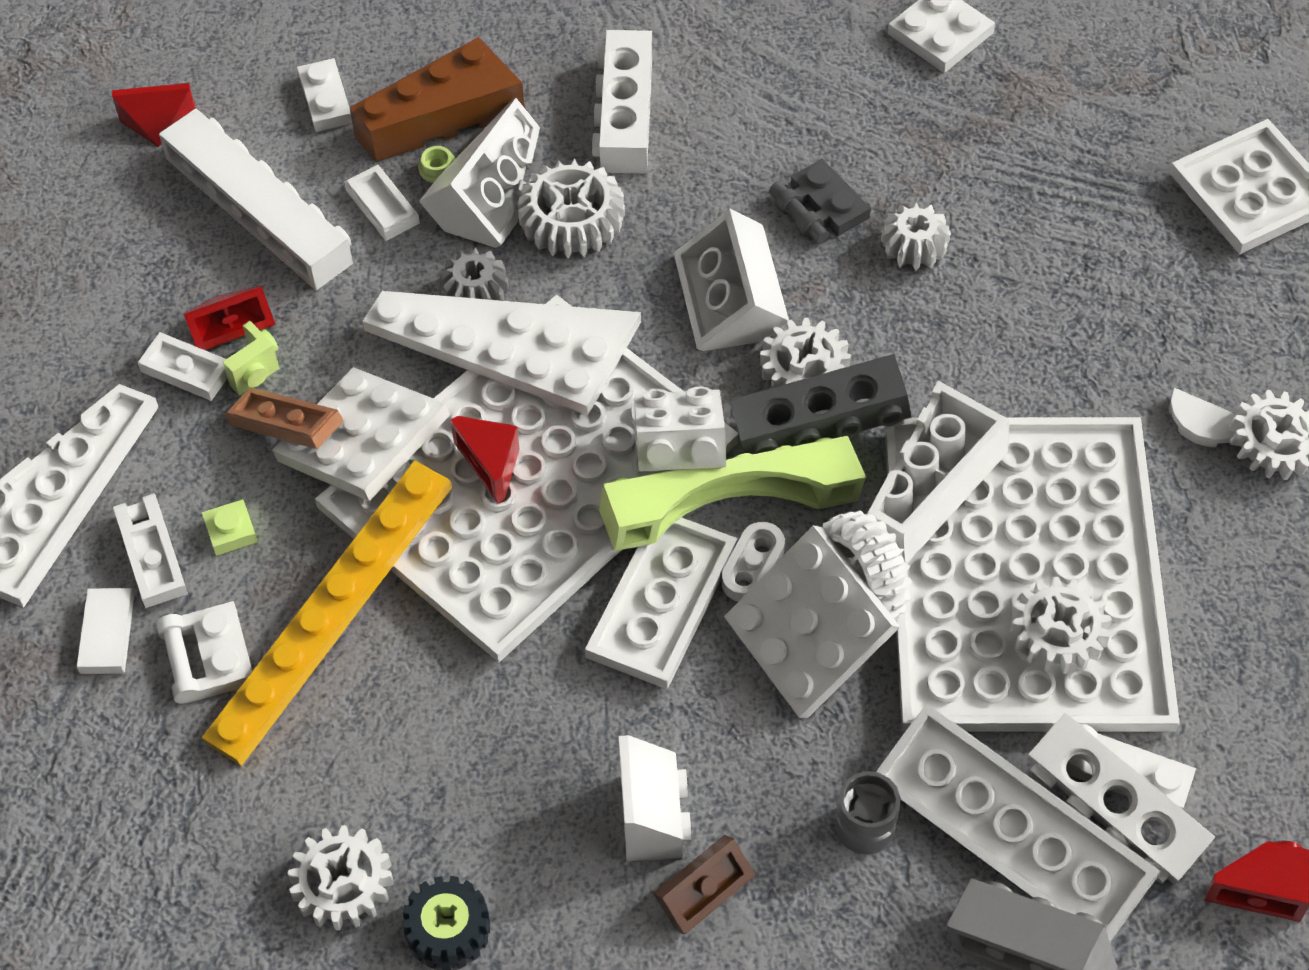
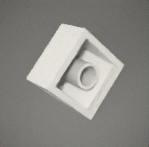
(652, 802)

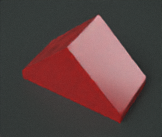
(489, 450)

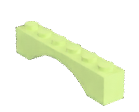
(812, 473)

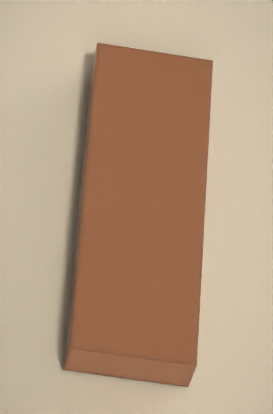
(284, 418)

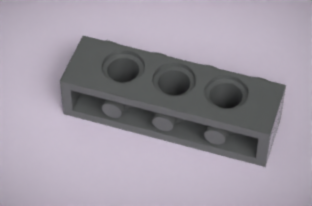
(831, 391)

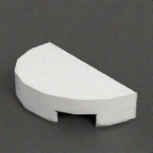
(1200, 420)

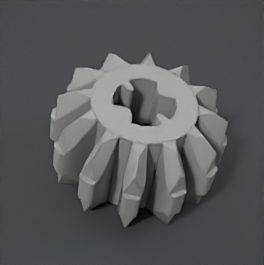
(474, 277)

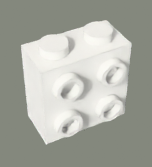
(679, 429)

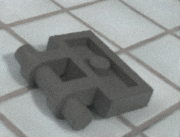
(827, 195)

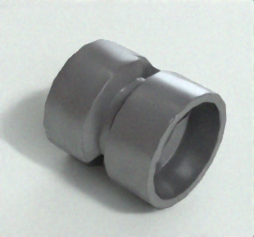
(867, 812)

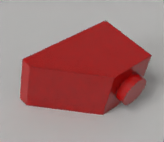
(1266, 881)

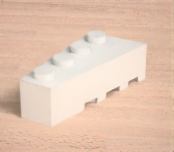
(939, 466)

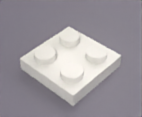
(941, 30)

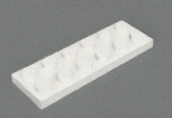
(1015, 822)

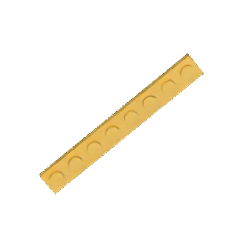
(326, 613)

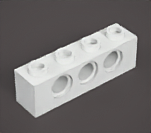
(625, 101)
(1071, 741)

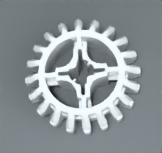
(572, 220)
(873, 557)

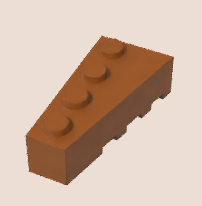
(436, 101)

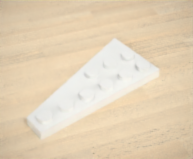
(534, 347)
(53, 492)

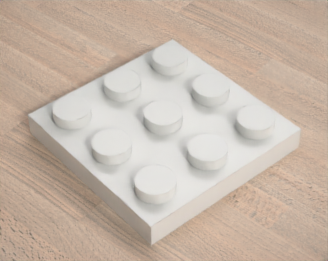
(1248, 185)
(377, 437)
(811, 622)

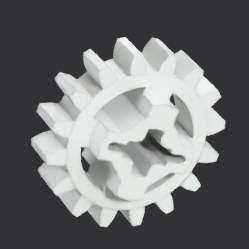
(802, 353)
(1272, 434)
(1060, 625)
(347, 895)

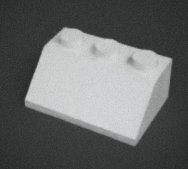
(730, 283)

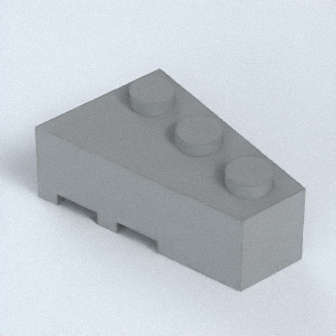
(1025, 932)

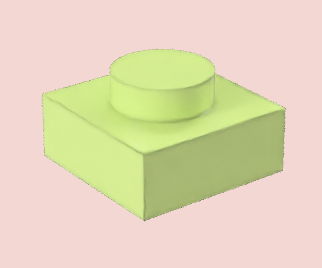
(229, 527)

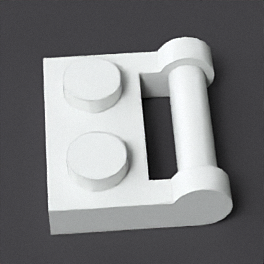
(220, 647)

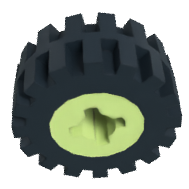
(442, 939)

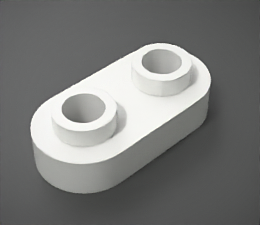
(747, 562)

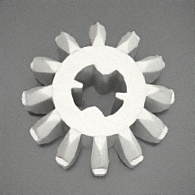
(915, 236)

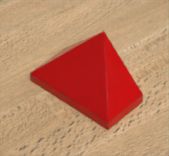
(153, 108)
(224, 316)

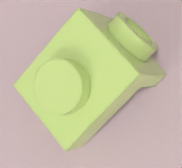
(254, 362)

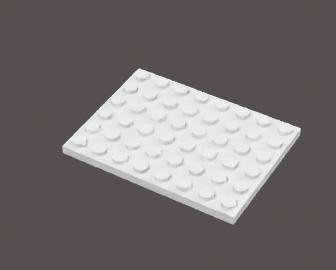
(1061, 506)
(516, 561)

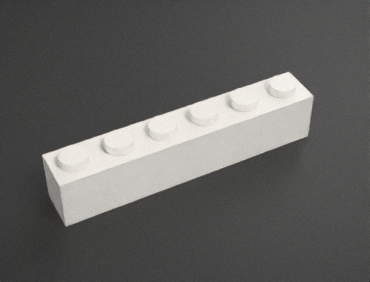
(257, 198)

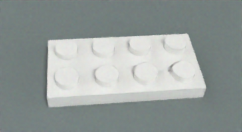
(661, 602)

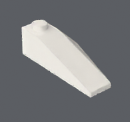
(483, 184)

